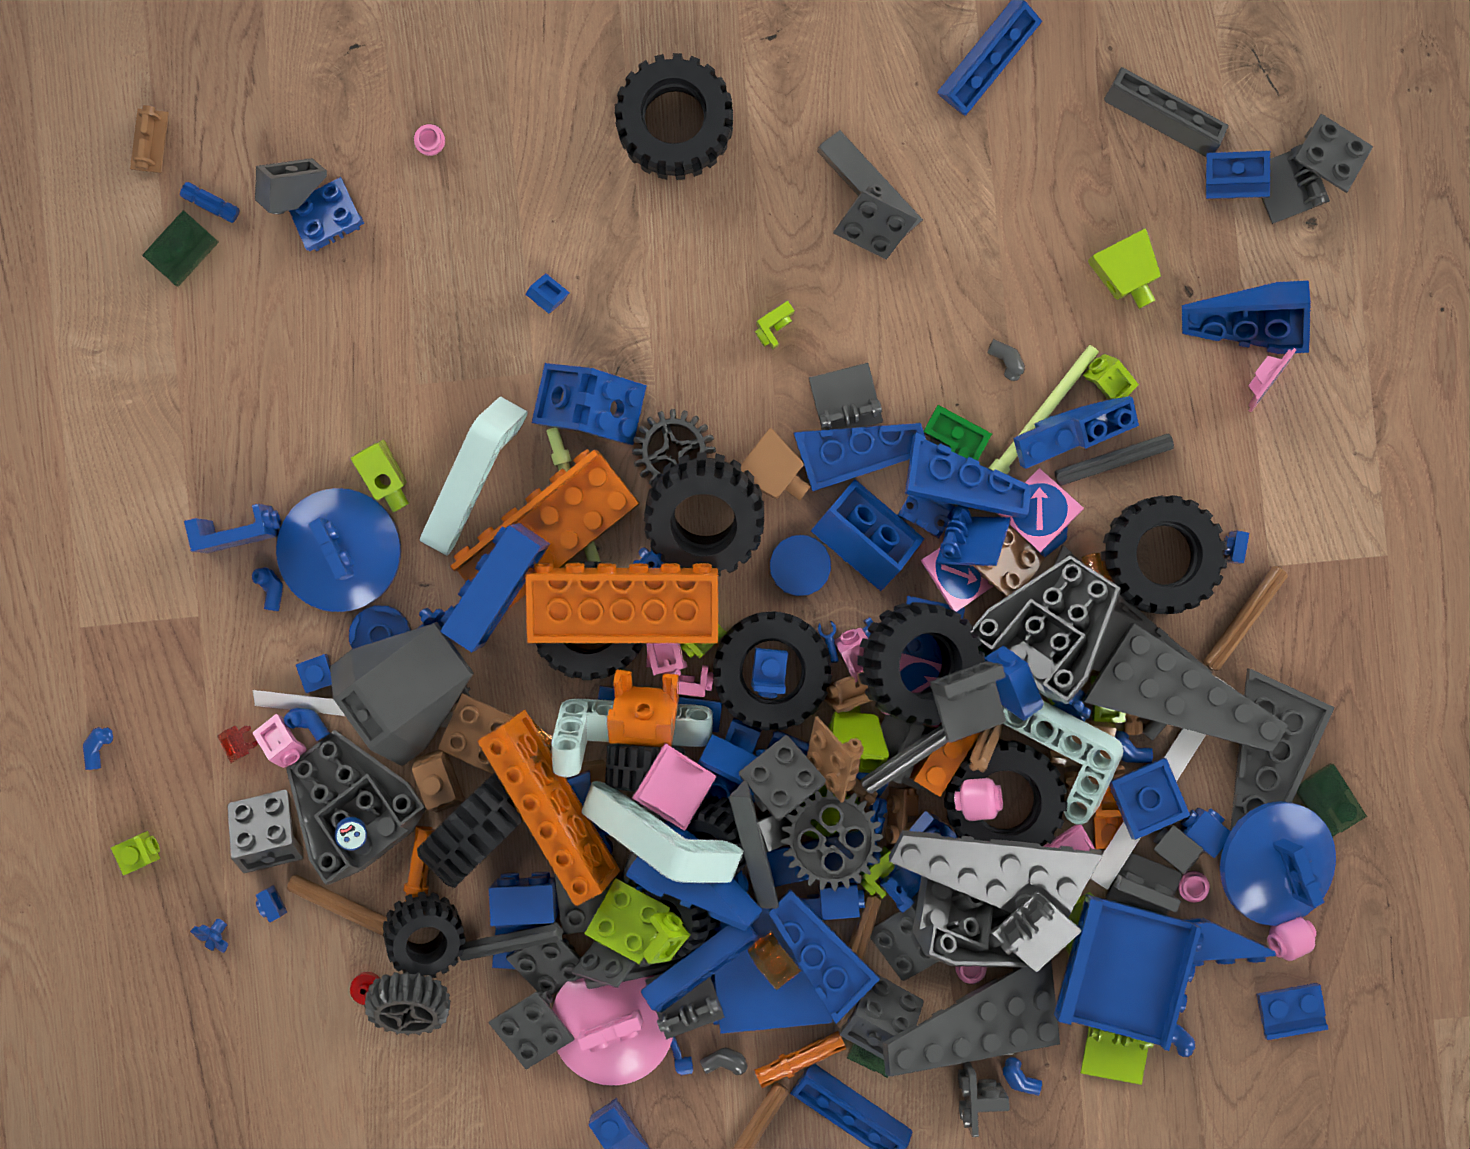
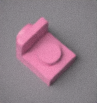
(849, 648)
(666, 658)
(689, 687)
(279, 742)

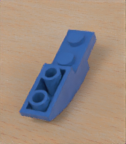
(1075, 428)

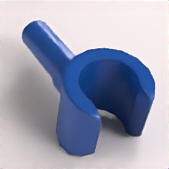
(829, 640)
(682, 1064)

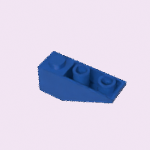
(1226, 945)

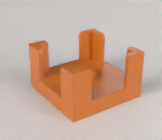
(643, 713)

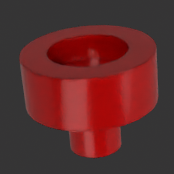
(360, 983)

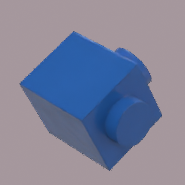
(1206, 830)
(842, 902)

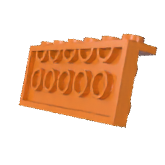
(565, 514)
(622, 604)
(549, 808)

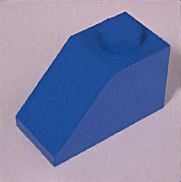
(1018, 689)
(615, 1128)

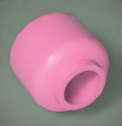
(979, 799)
(1292, 938)

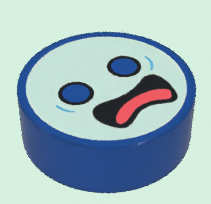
(351, 833)

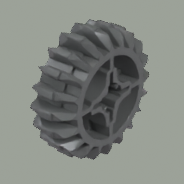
(665, 426)
(407, 1003)

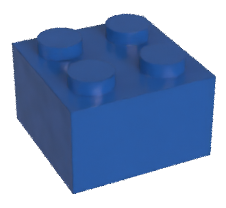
(523, 899)

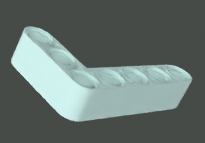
(469, 472)
(587, 721)
(1086, 754)
(656, 842)

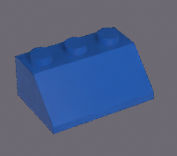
(867, 535)

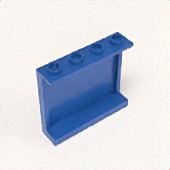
(1129, 971)
(752, 1001)

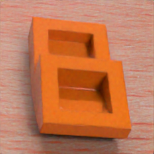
(1106, 821)

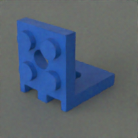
(588, 402)

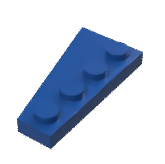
(852, 452)
(950, 478)
(827, 960)

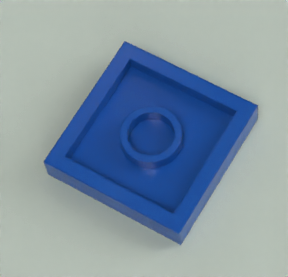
(1149, 798)

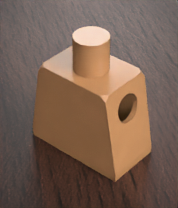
(775, 467)
(437, 781)

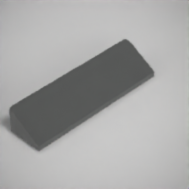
(1166, 112)
(859, 172)
(753, 847)

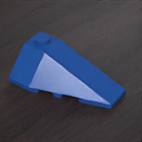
(1261, 316)
(722, 900)

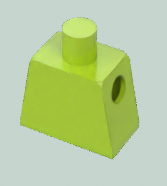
(1128, 268)
(379, 460)
(865, 728)

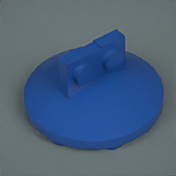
(338, 550)
(1278, 863)

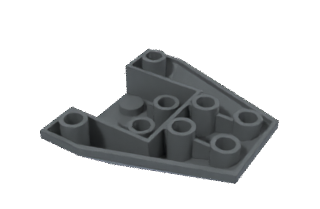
(1053, 625)
(400, 690)
(343, 782)
(959, 928)

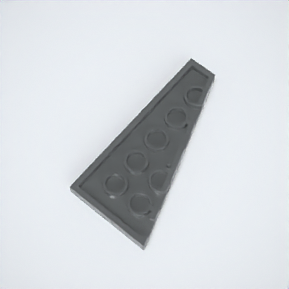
(1277, 774)

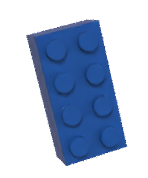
(494, 587)

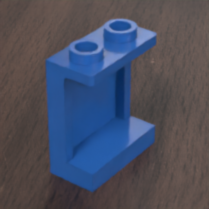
(204, 539)

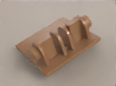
(1015, 564)
(467, 725)
(834, 760)

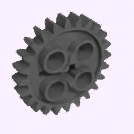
(812, 860)

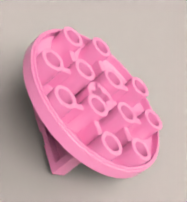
(612, 1032)

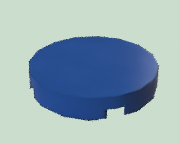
(800, 565)
(376, 624)

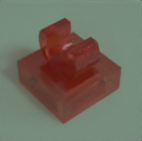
(233, 743)

